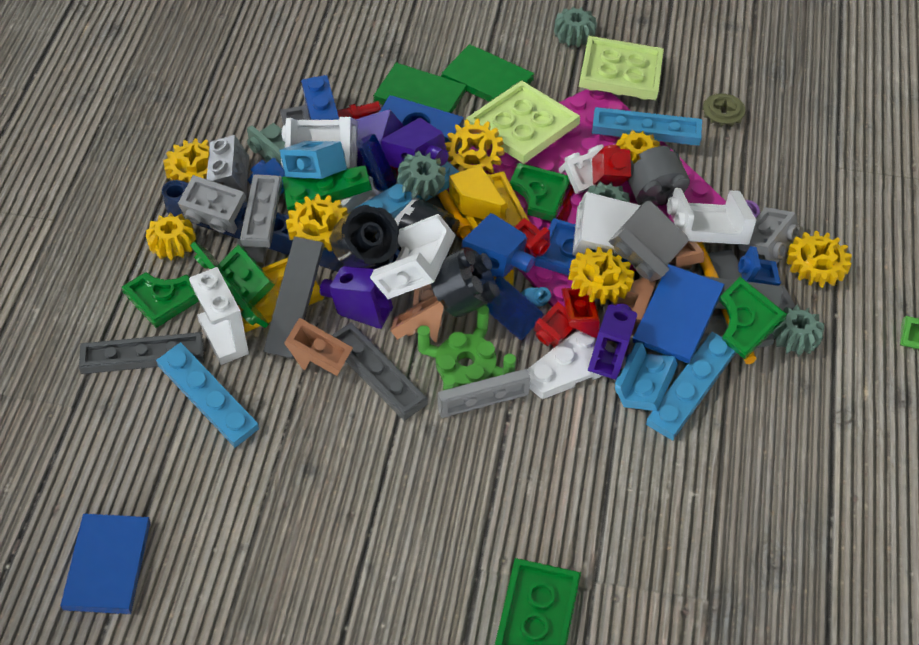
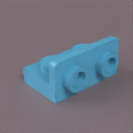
(645, 379)

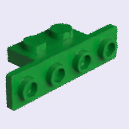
(243, 277)

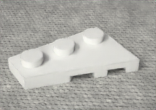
(565, 365)

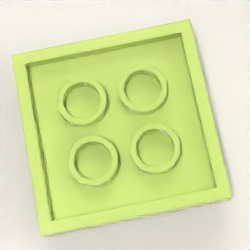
(621, 68)
(526, 120)

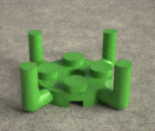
(465, 346)

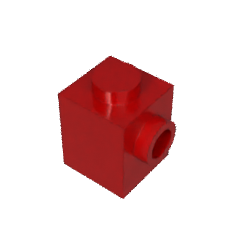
(611, 165)

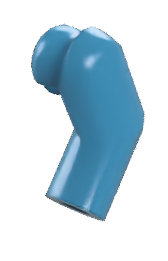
(537, 296)

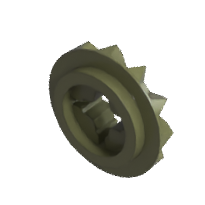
(734, 109)

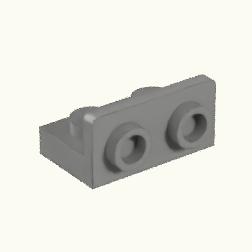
(228, 163)
(211, 204)
(773, 233)

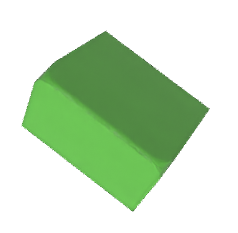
(910, 332)

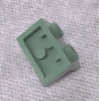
(266, 142)

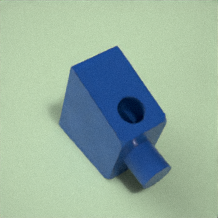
(502, 244)

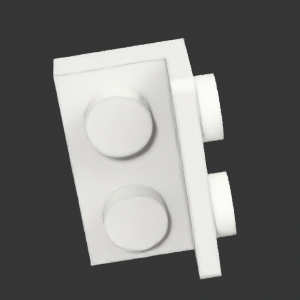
(580, 169)

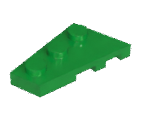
(338, 186)

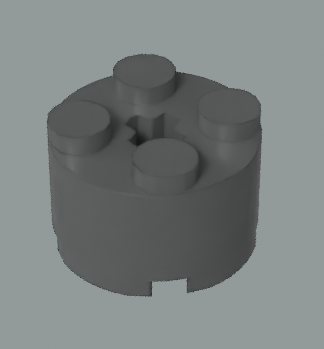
(657, 176)

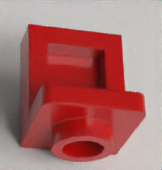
(537, 240)
(553, 326)

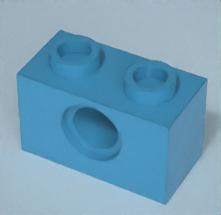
(313, 159)

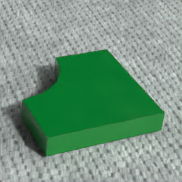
(541, 189)
(160, 298)
(750, 317)

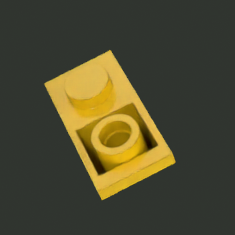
(476, 194)

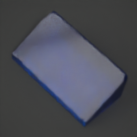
(376, 162)
(514, 309)

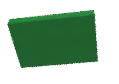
(485, 73)
(420, 88)
(538, 605)

